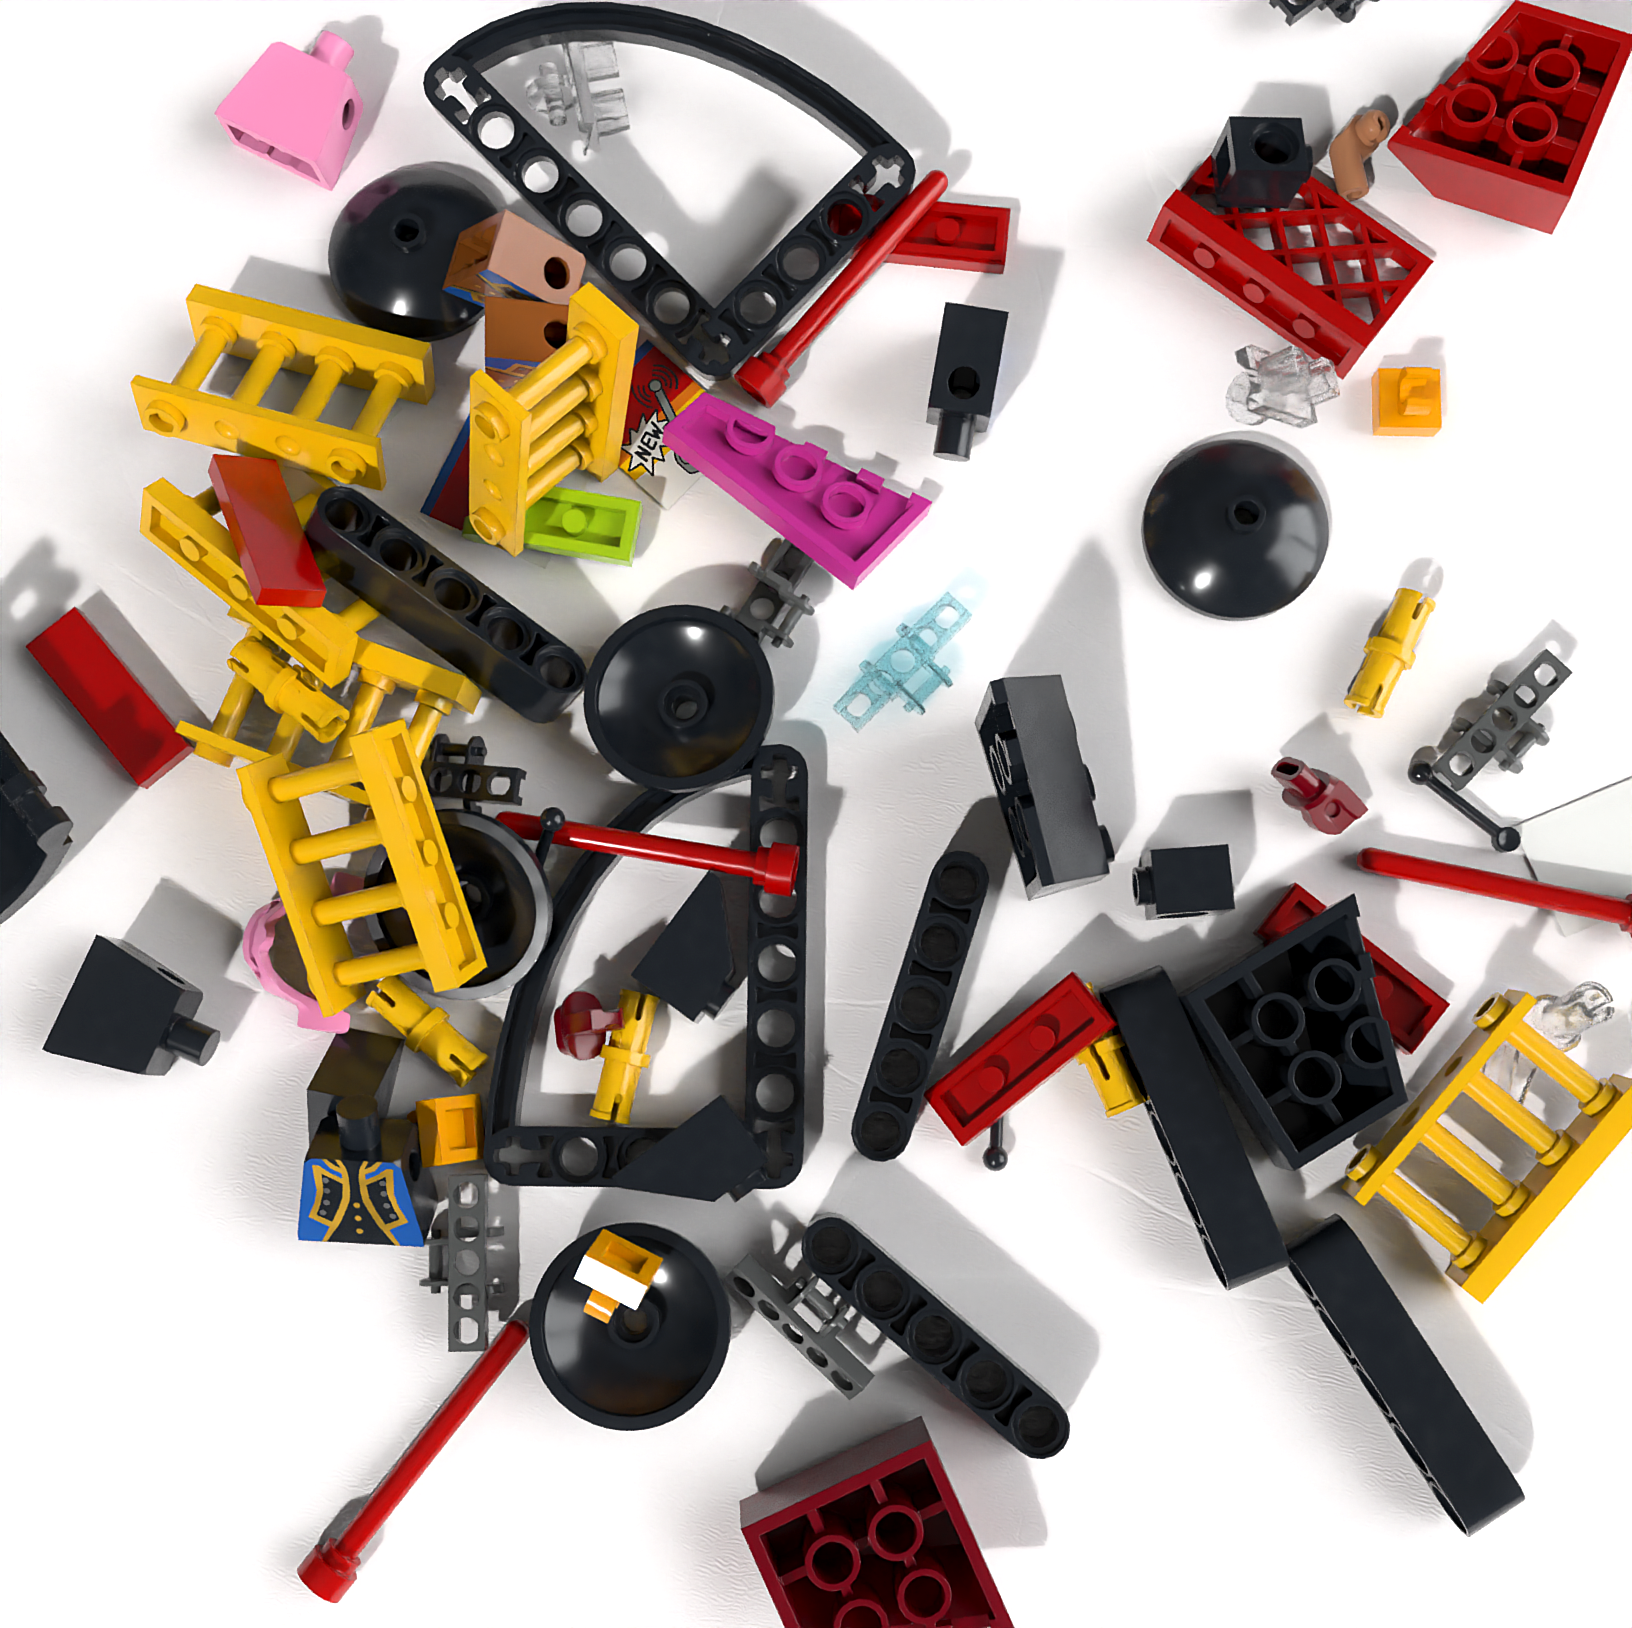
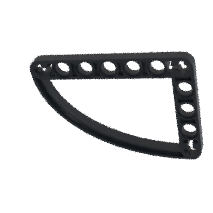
(716, 46)
(569, 904)

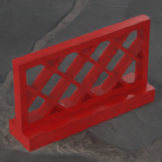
(1265, 279)

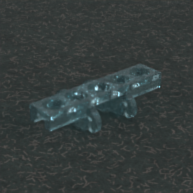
(924, 657)

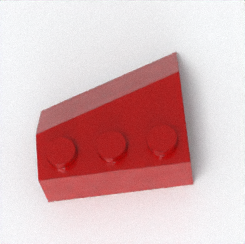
(1517, 116)

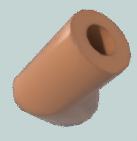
(1353, 148)

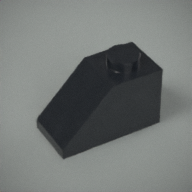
(693, 955)
(701, 1158)

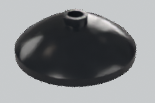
(398, 282)
(1211, 557)
(654, 668)
(513, 909)
(626, 1375)

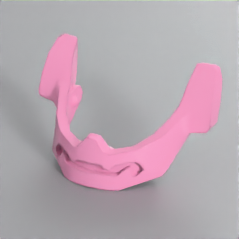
(256, 944)

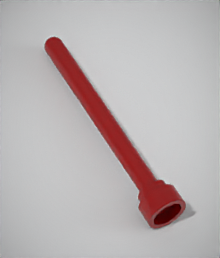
(765, 376)
(769, 867)
(1498, 886)
(332, 1567)

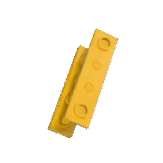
(298, 342)
(551, 420)
(204, 548)
(379, 674)
(416, 849)
(1523, 1207)

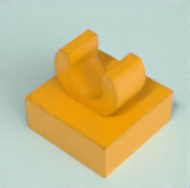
(1406, 402)
(449, 1129)
(616, 1273)

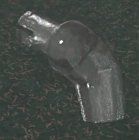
(1557, 1020)

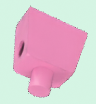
(297, 109)

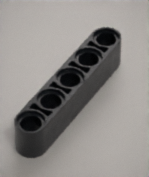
(443, 605)
(937, 977)
(1194, 1129)
(953, 1360)
(1403, 1375)

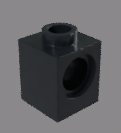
(1260, 162)
(1184, 882)

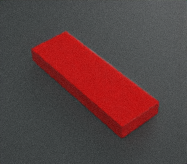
(945, 237)
(266, 532)
(110, 698)
(1403, 998)
(1019, 1058)

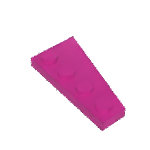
(818, 506)

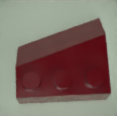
(872, 1542)

